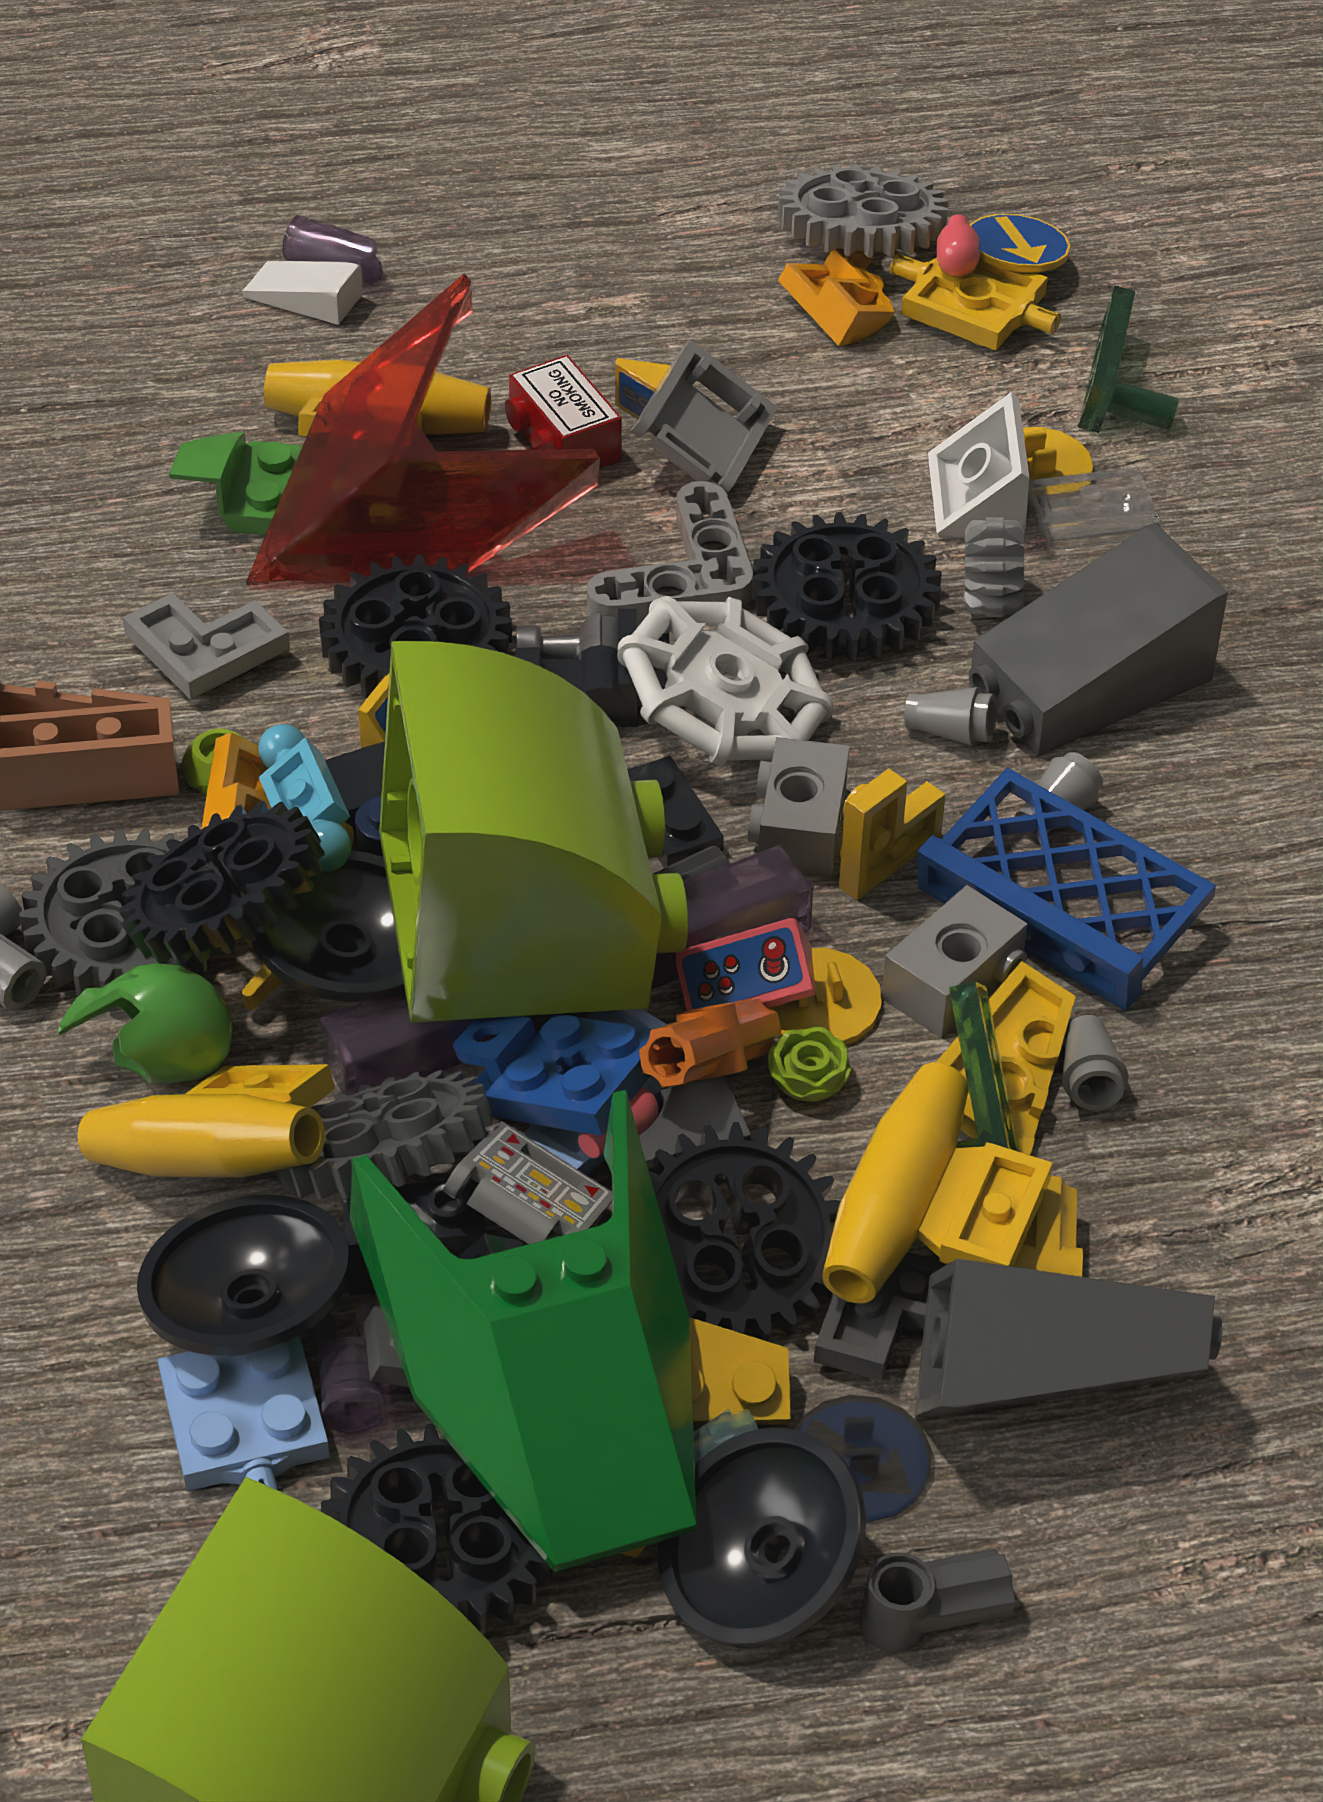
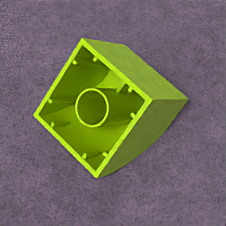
(517, 843)
(306, 1676)

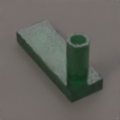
(1114, 396)
(982, 1067)

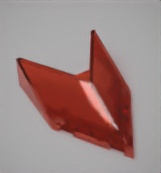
(379, 488)

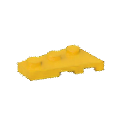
(1029, 1028)
(737, 1375)

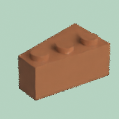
(83, 747)

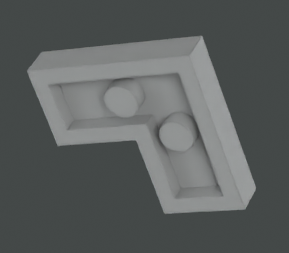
(200, 654)

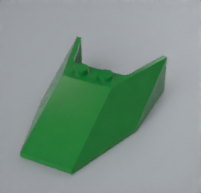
(551, 1360)

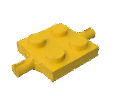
(976, 306)

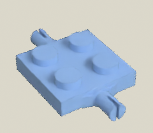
(242, 1415)

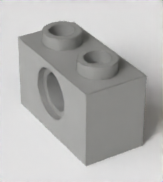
(802, 803)
(955, 946)

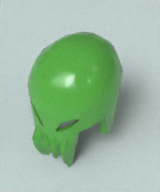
(176, 1023)

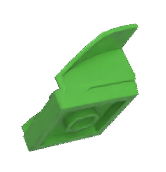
(245, 475)

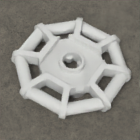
(695, 671)

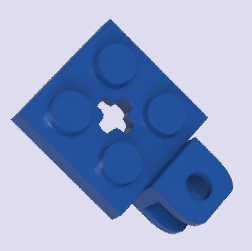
(558, 1074)

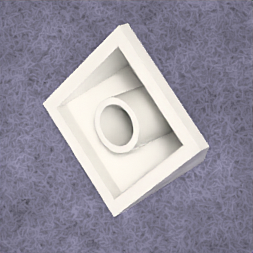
(981, 471)

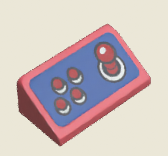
(758, 963)

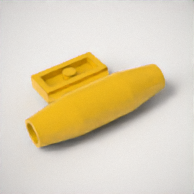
(449, 406)
(226, 1126)
(925, 1188)

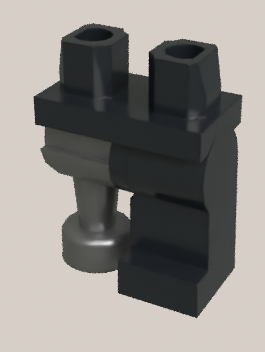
(591, 661)

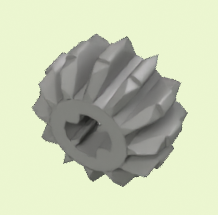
(994, 566)

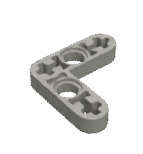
(694, 576)

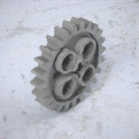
(862, 210)

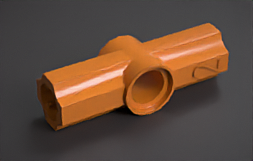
(709, 1042)

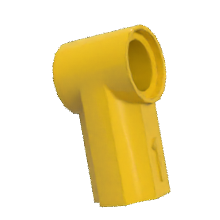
(1052, 1235)

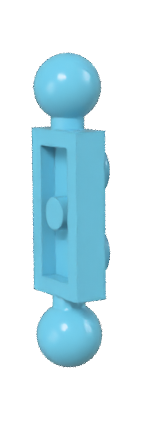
(303, 780)

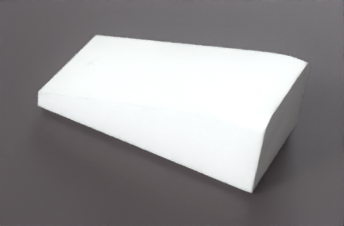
(308, 288)

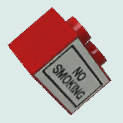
(565, 407)

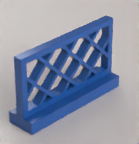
(1052, 935)

